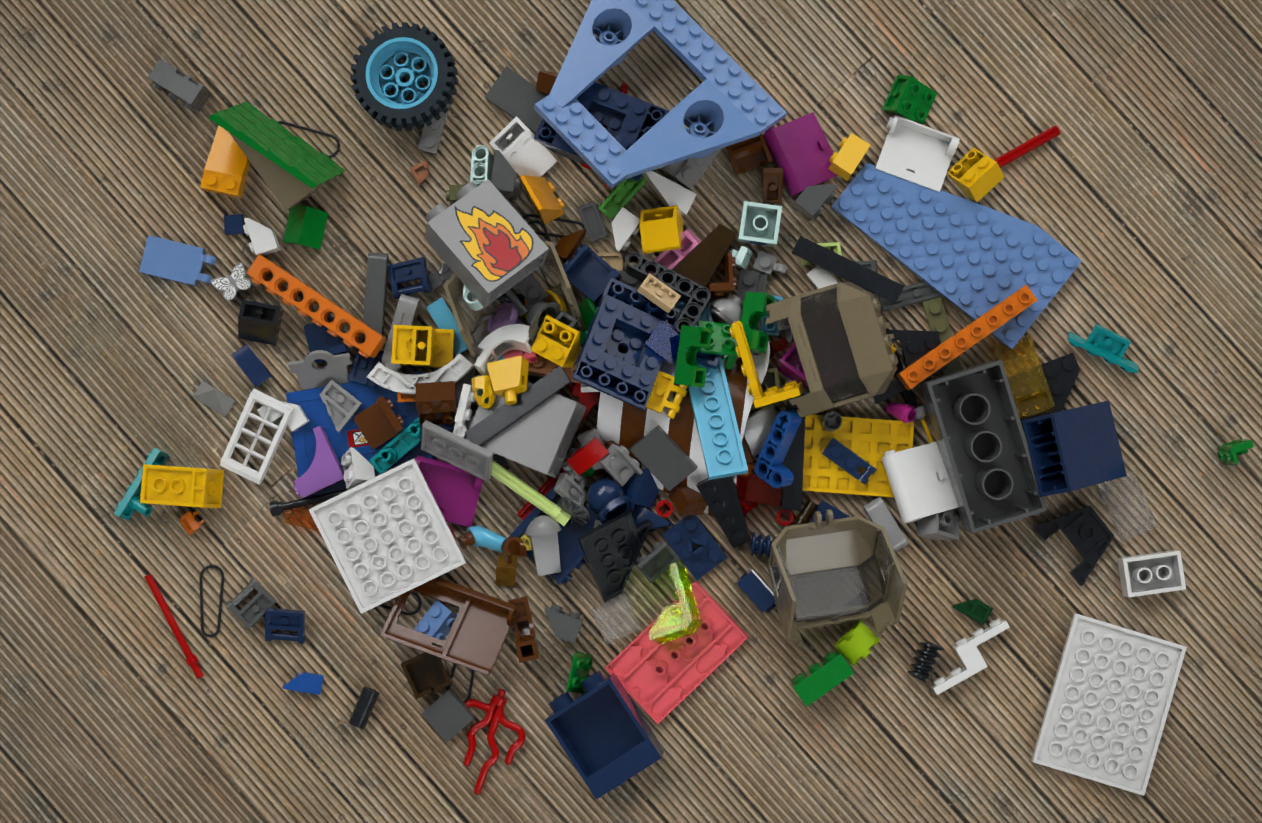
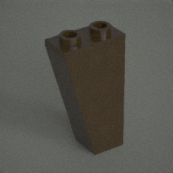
(706, 256)

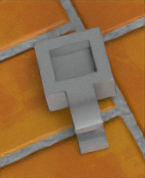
(767, 263)

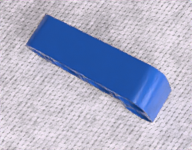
(787, 424)

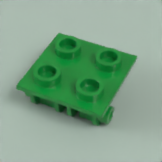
(579, 671)

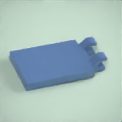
(175, 261)

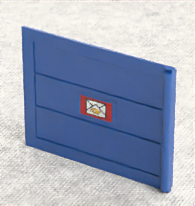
(350, 435)

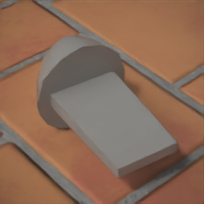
(545, 544)

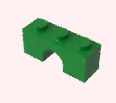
(753, 310)
(690, 342)

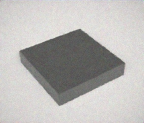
(448, 715)

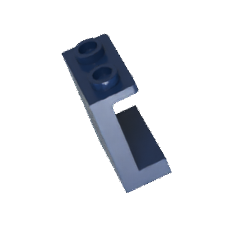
(589, 273)

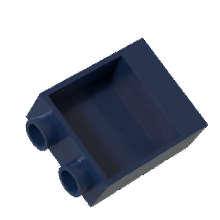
(603, 733)

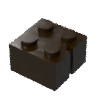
(426, 672)

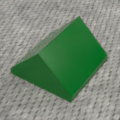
(305, 227)

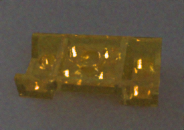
(1025, 377)

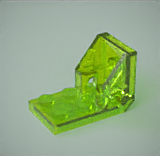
(679, 618)

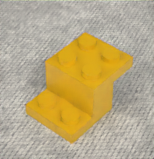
(422, 346)

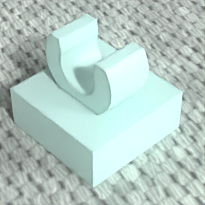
(742, 257)

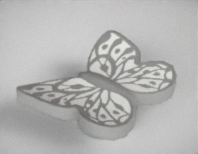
(233, 283)

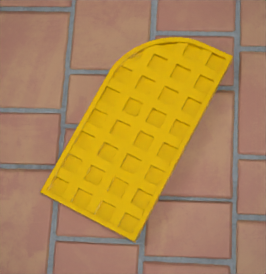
(863, 437)

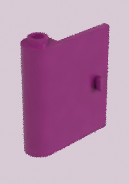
(801, 152)
(452, 489)

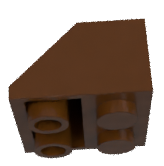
(436, 402)

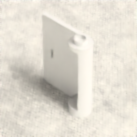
(919, 150)
(919, 482)

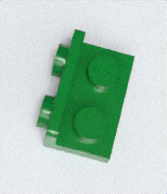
(1228, 451)

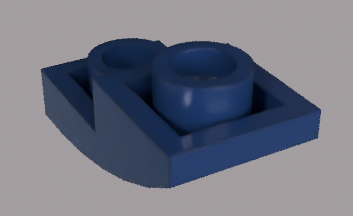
(251, 365)

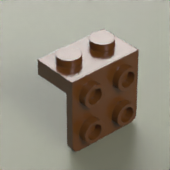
(722, 289)
(379, 422)

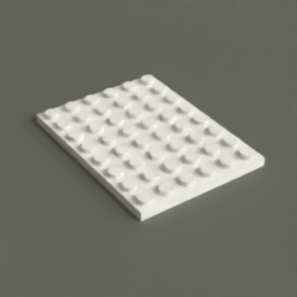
(1109, 704)

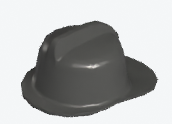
(537, 315)

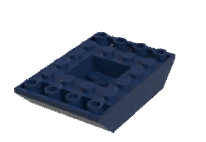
(621, 113)
(625, 320)

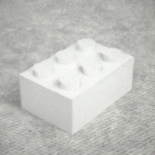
(1151, 573)

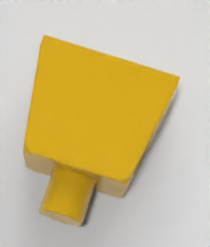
(509, 377)

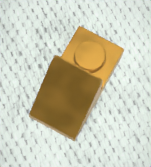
(506, 573)

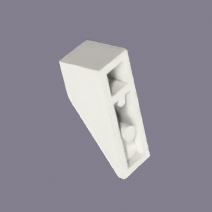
(670, 192)

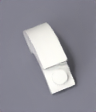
(500, 342)

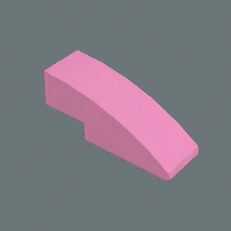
(672, 257)

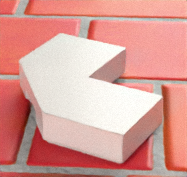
(296, 421)

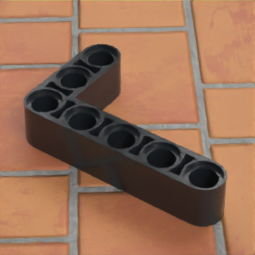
(677, 282)

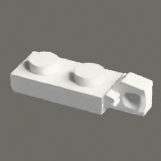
(463, 411)

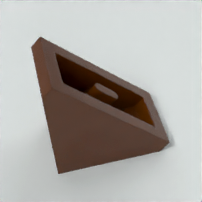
(687, 500)

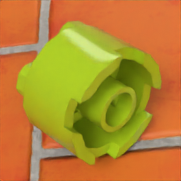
(856, 642)

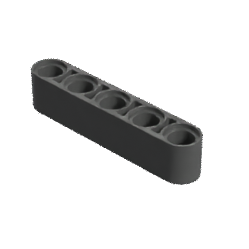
(376, 291)

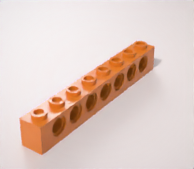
(263, 266)
(967, 337)

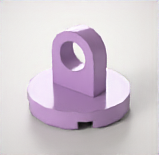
(505, 315)

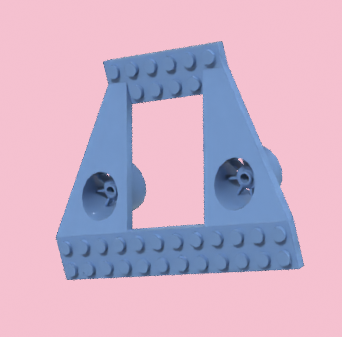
(724, 103)

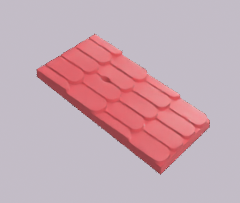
(668, 672)

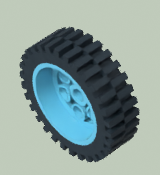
(383, 55)

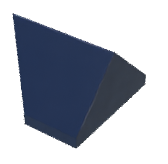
(641, 488)

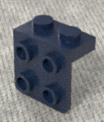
(320, 339)

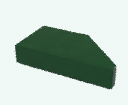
(974, 609)

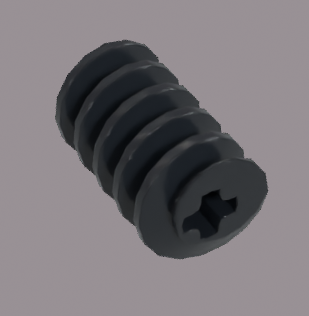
(925, 660)

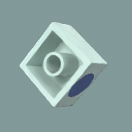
(759, 224)

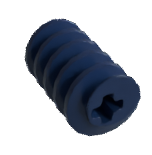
(761, 545)

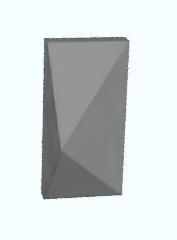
(214, 398)

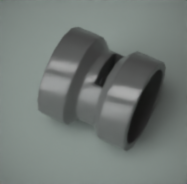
(831, 421)

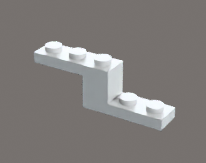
(969, 656)

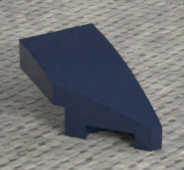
(641, 514)

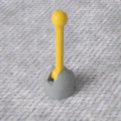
(921, 413)

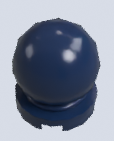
(608, 499)

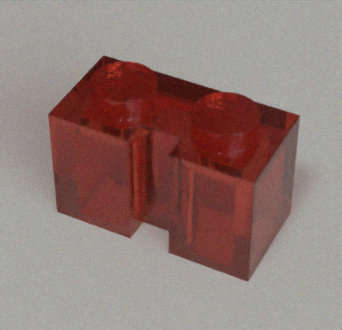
(758, 491)

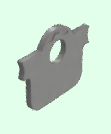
(315, 377)

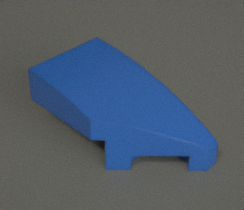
(305, 683)

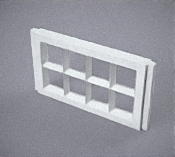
(242, 469)

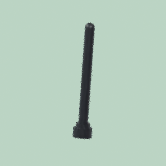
(278, 507)

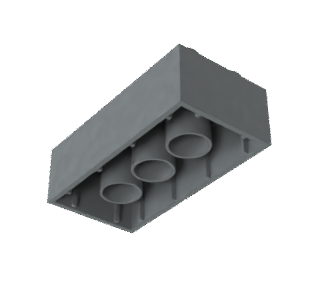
(983, 446)

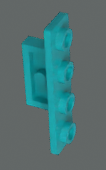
(1106, 345)

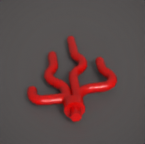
(494, 713)

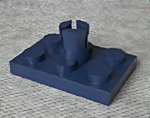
(694, 546)

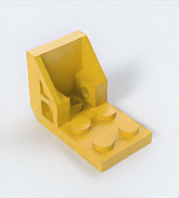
(182, 486)

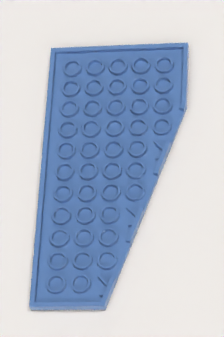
(958, 246)

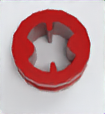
(668, 513)
(784, 523)

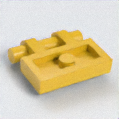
(660, 392)

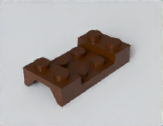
(749, 155)

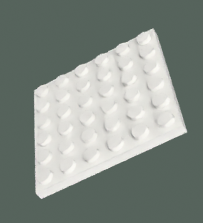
(387, 535)

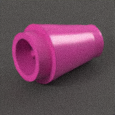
(903, 412)

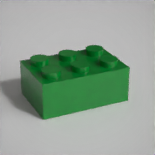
(821, 677)

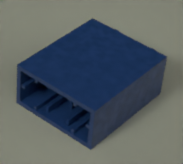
(1074, 448)

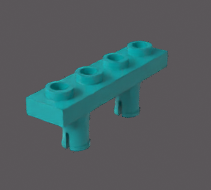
(398, 447)
(131, 500)

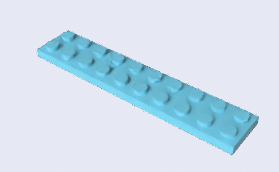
(716, 419)

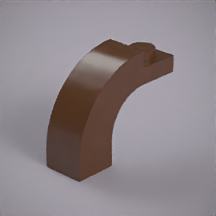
(524, 631)

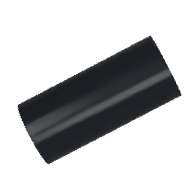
(364, 707)

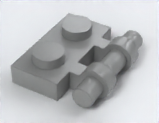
(571, 484)

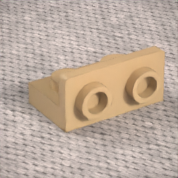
(658, 293)

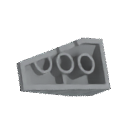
(939, 526)

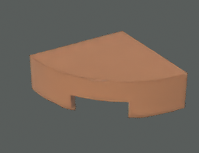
(420, 172)

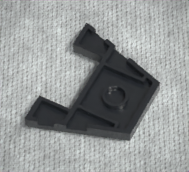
(1085, 533)

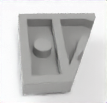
(339, 404)

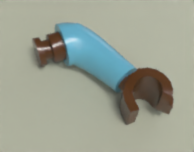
(488, 539)

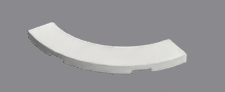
(406, 383)

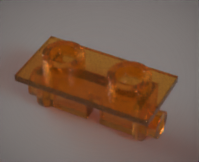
(300, 517)

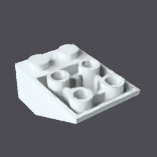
(522, 151)

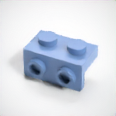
(437, 621)

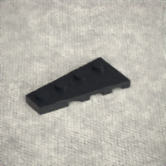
(726, 507)

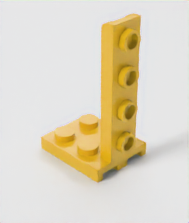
(748, 368)

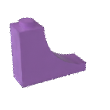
(324, 469)

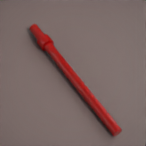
(191, 659)

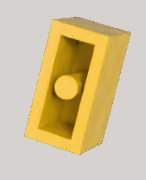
(849, 156)

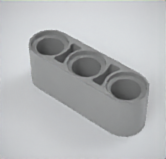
(879, 514)

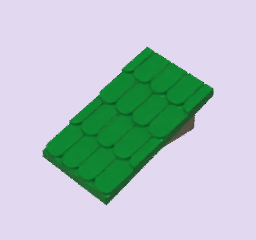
(283, 160)

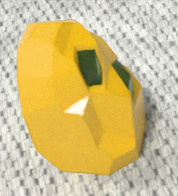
(483, 391)

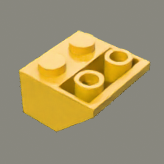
(976, 174)
(661, 229)
(557, 342)

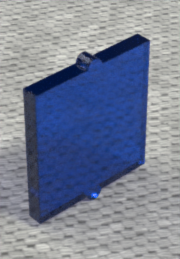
(664, 342)

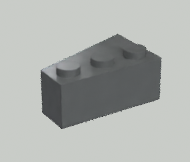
(179, 86)

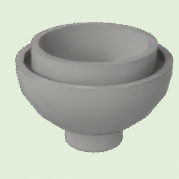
(727, 308)

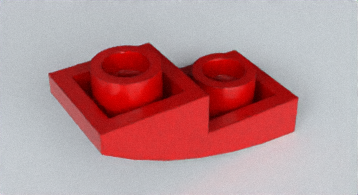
(587, 456)

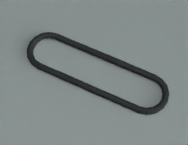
(557, 219)

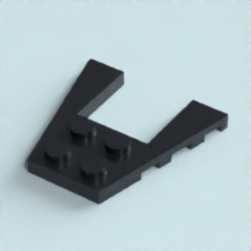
(913, 346)

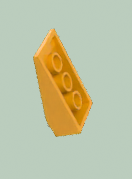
(225, 167)
(542, 197)

